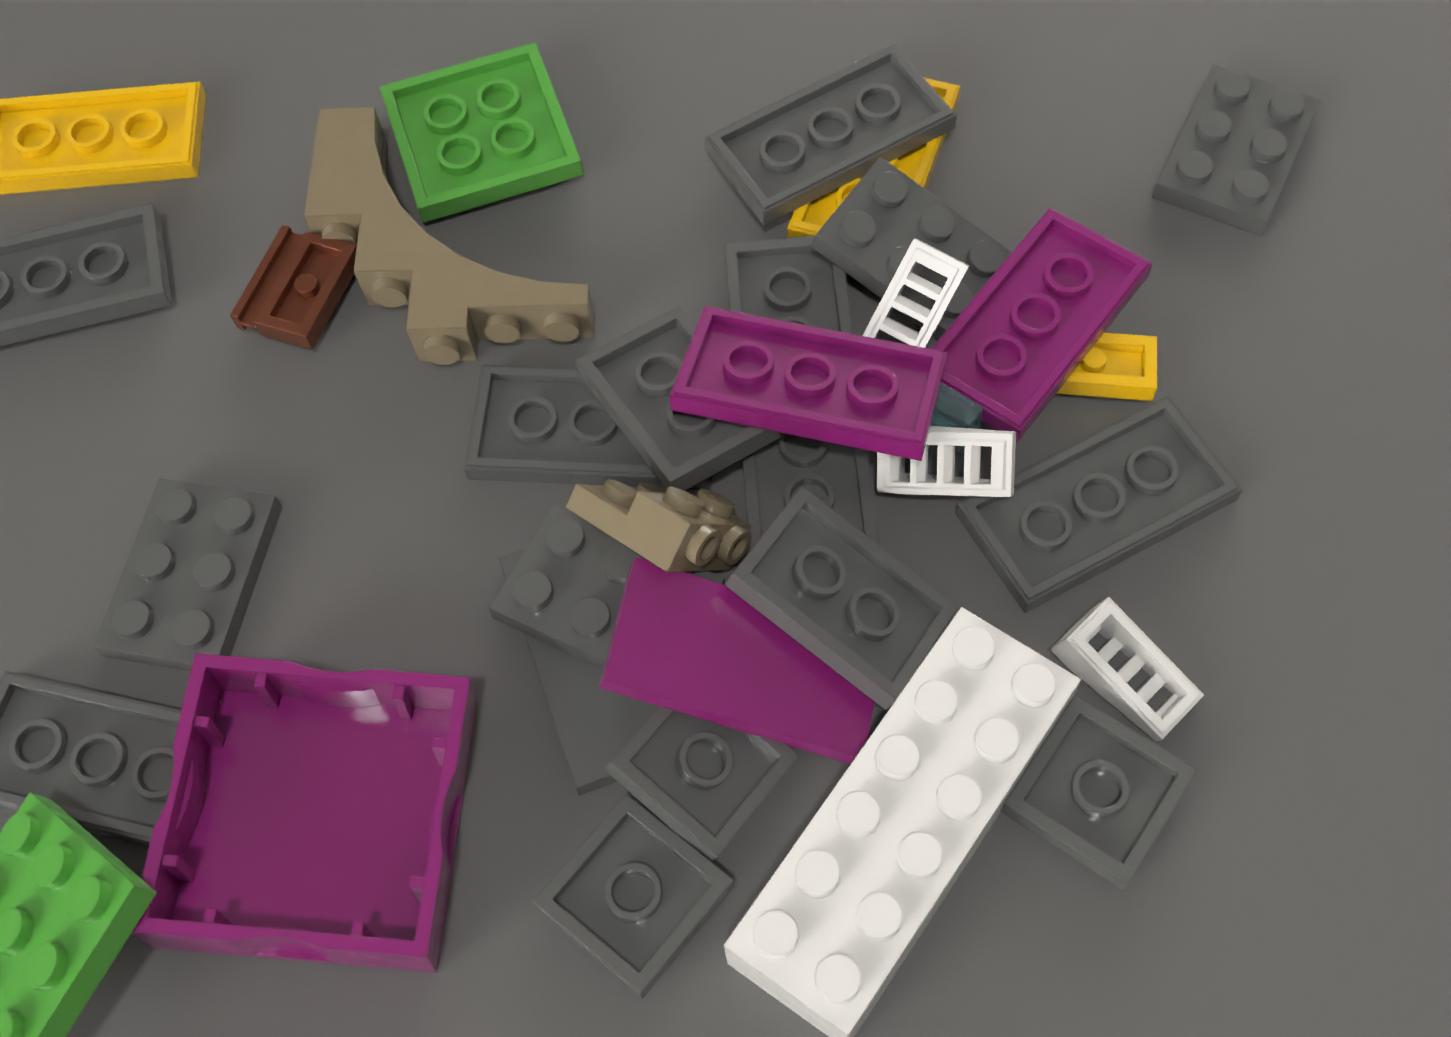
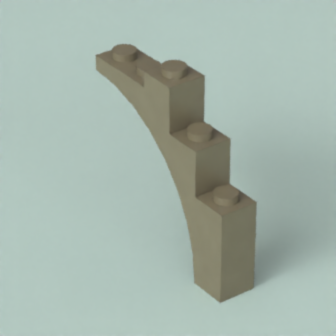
(399, 263)

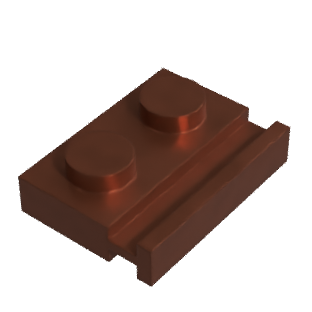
(296, 287)

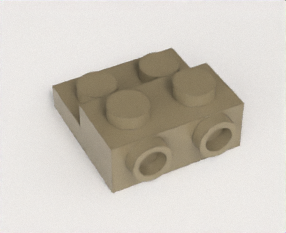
(666, 526)

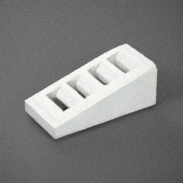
(936, 261)
(893, 479)
(1112, 685)

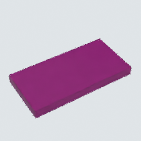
(1038, 319)
(810, 382)
(724, 662)

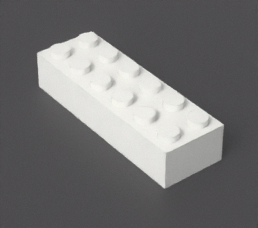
(900, 826)

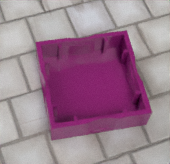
(310, 814)

